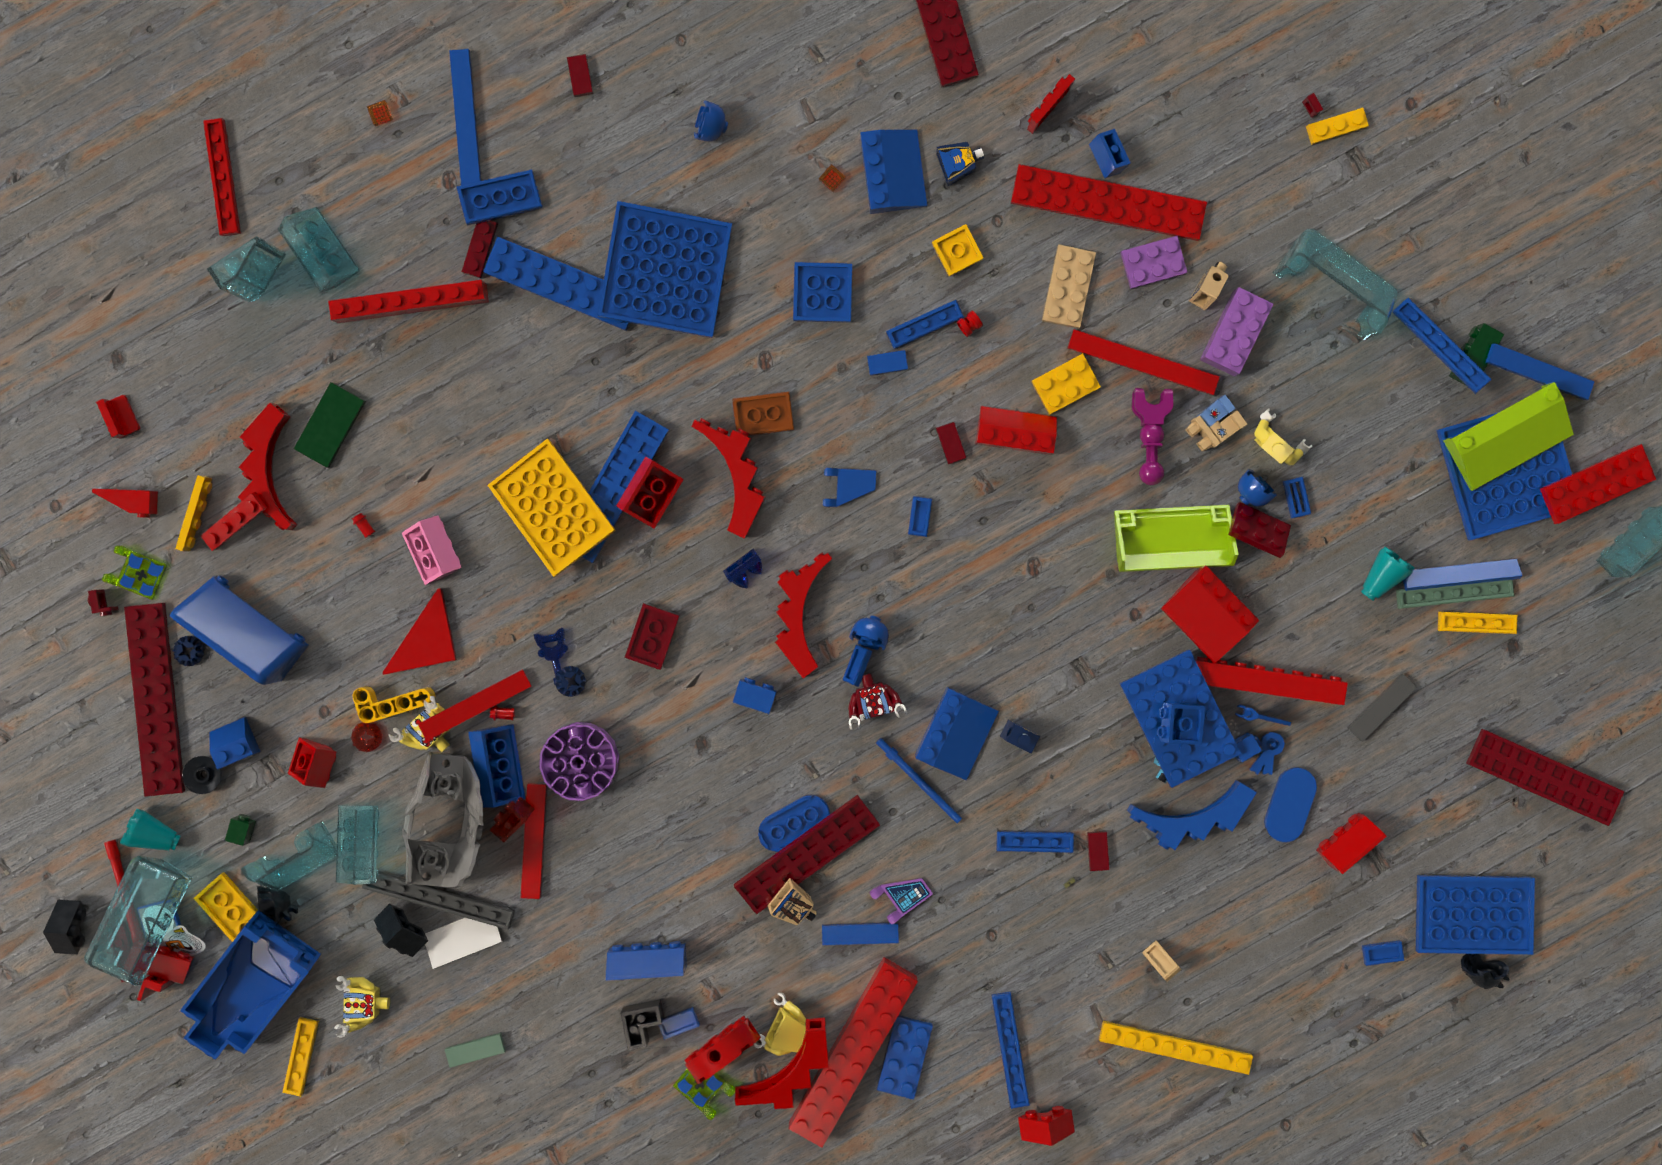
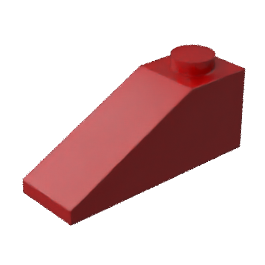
(132, 501)

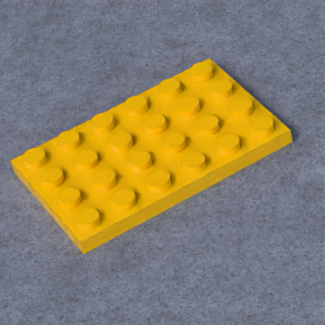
(551, 507)

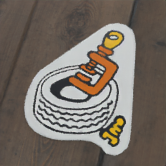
(181, 940)

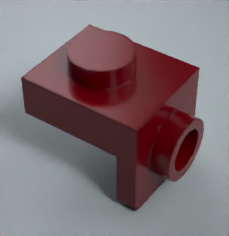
(98, 603)

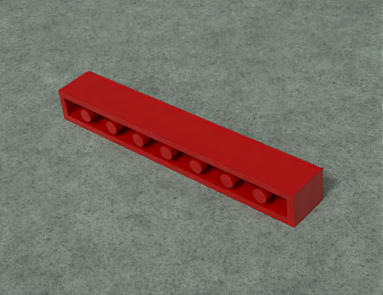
(408, 301)
(1273, 682)

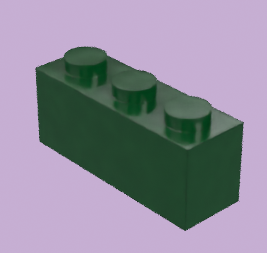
(1479, 345)

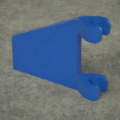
(850, 484)
(1254, 715)

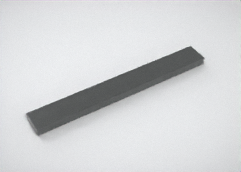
(442, 900)

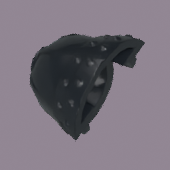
(275, 903)
(1484, 973)

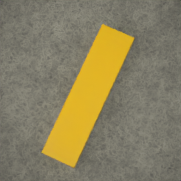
(1477, 622)
(300, 1056)

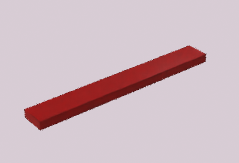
(1143, 362)

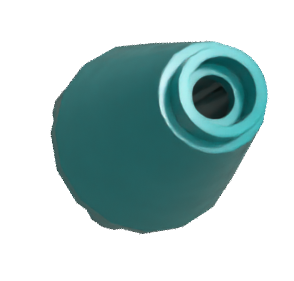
(1385, 573)
(149, 833)

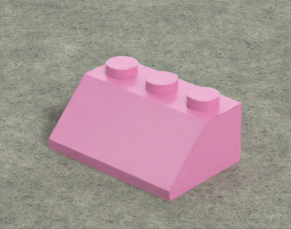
(431, 549)

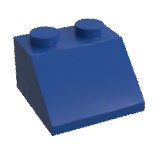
(232, 743)

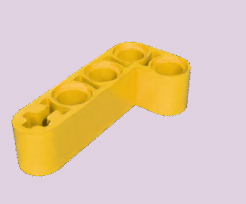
(395, 702)

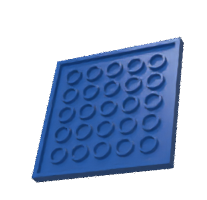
(664, 269)
(1511, 497)

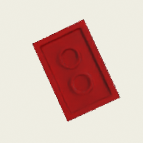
(1050, 102)

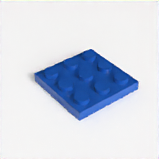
(822, 292)

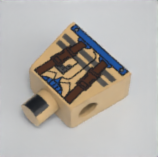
(1209, 286)
(792, 904)

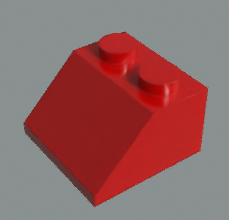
(312, 763)

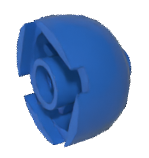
(710, 122)
(1255, 490)
(870, 633)

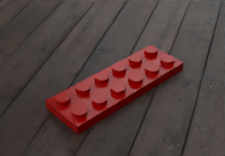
(1597, 484)

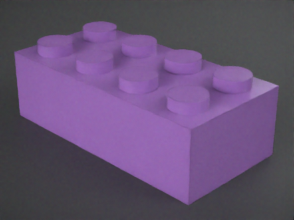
(1236, 331)

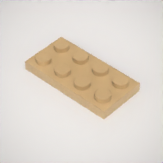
(1068, 286)

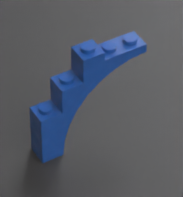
(1224, 811)

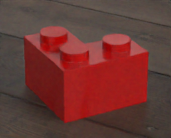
(1046, 1127)

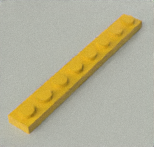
(1175, 1047)

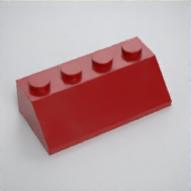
(1016, 430)

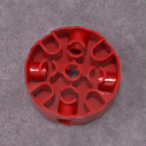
(722, 1049)

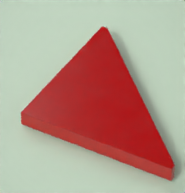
(427, 641)

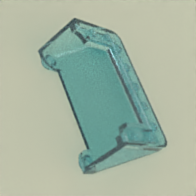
(1348, 272)

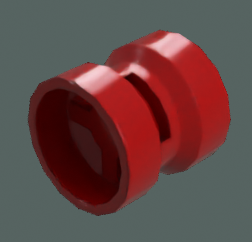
(969, 323)

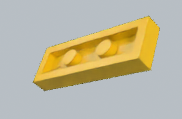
(1337, 126)

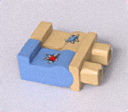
(1210, 428)

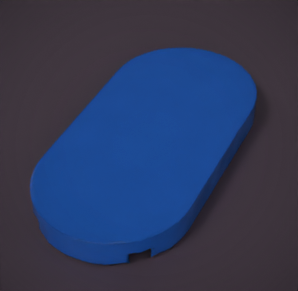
(1290, 804)
(792, 821)

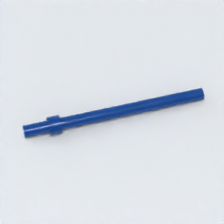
(893, 755)

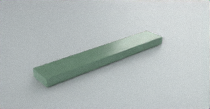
(1454, 594)

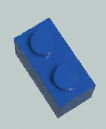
(1109, 153)
(755, 695)

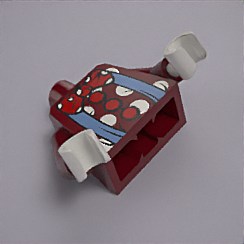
(873, 701)

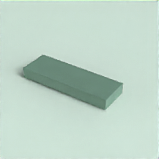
(475, 1050)

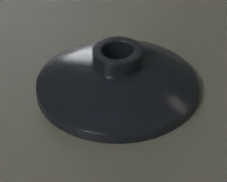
(193, 775)

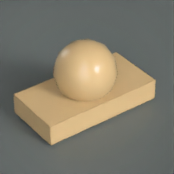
(1161, 961)

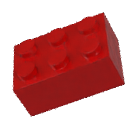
(649, 492)

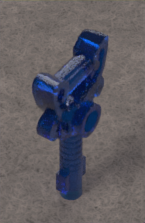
(555, 653)

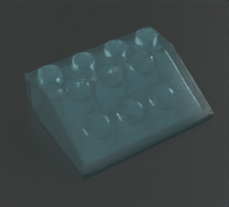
(248, 269)

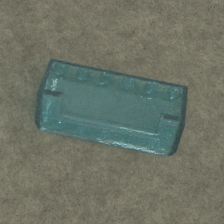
(137, 919)

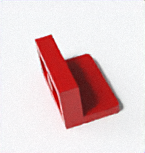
(118, 416)
(151, 985)

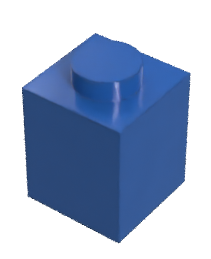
(1248, 746)

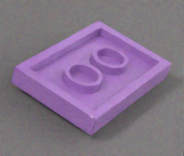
(1153, 262)

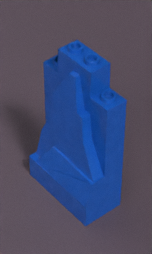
(247, 986)

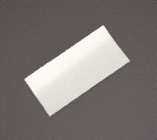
(459, 940)

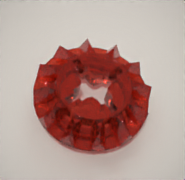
(372, 730)

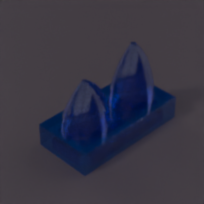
(737, 571)

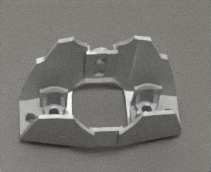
(449, 862)

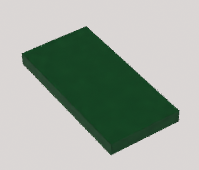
(329, 425)

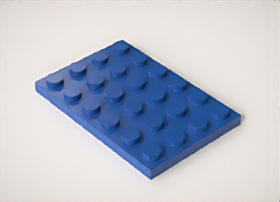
(1183, 683)
(1475, 914)

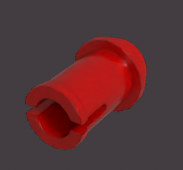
(363, 525)
(502, 713)

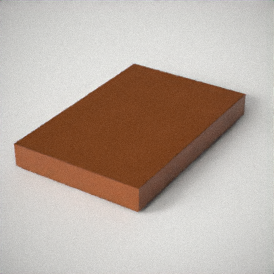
(763, 413)

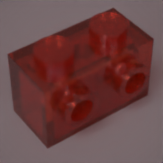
(512, 819)

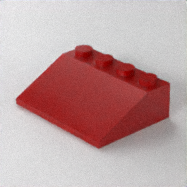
(1209, 613)

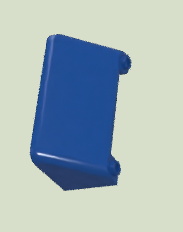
(239, 632)

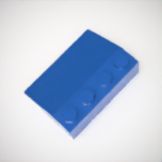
(893, 170)
(956, 733)

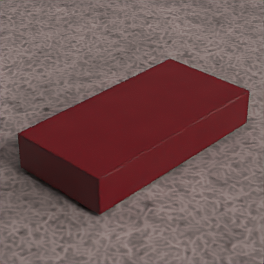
(580, 75)
(951, 443)
(1098, 851)

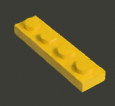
(192, 518)

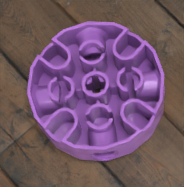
(569, 777)

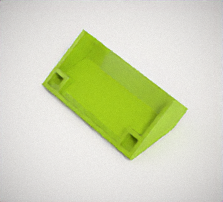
(1511, 436)
(1174, 538)

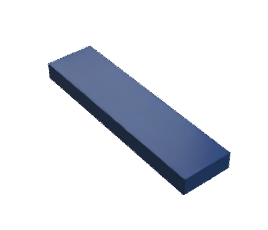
(924, 324)
(1035, 841)
(860, 934)

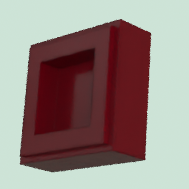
(1312, 105)

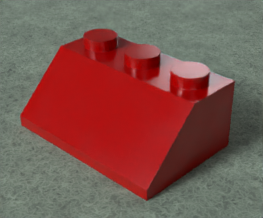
(1350, 843)

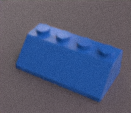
(497, 765)
(646, 961)

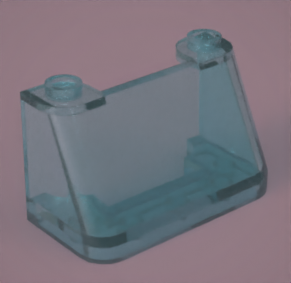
(314, 849)

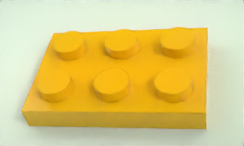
(1065, 384)

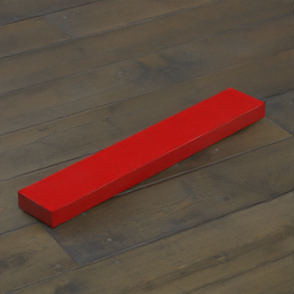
(222, 177)
(474, 705)
(534, 842)

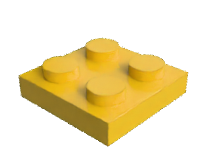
(957, 250)

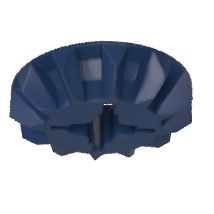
(195, 655)
(562, 684)

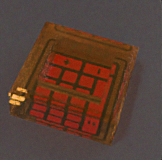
(379, 113)
(832, 178)

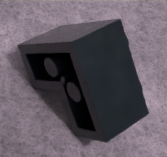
(63, 927)
(399, 932)
(637, 1019)

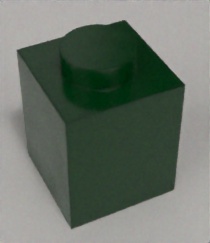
(240, 830)

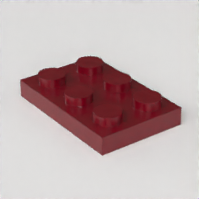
(1259, 530)
(652, 636)

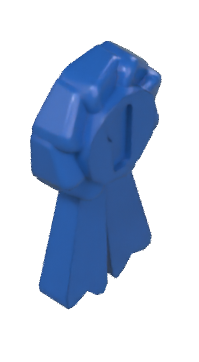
(1271, 745)

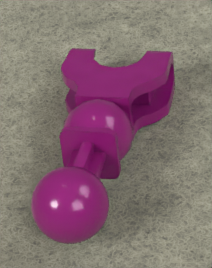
(1152, 433)

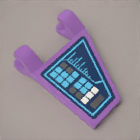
(904, 896)

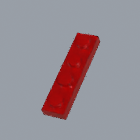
(233, 521)

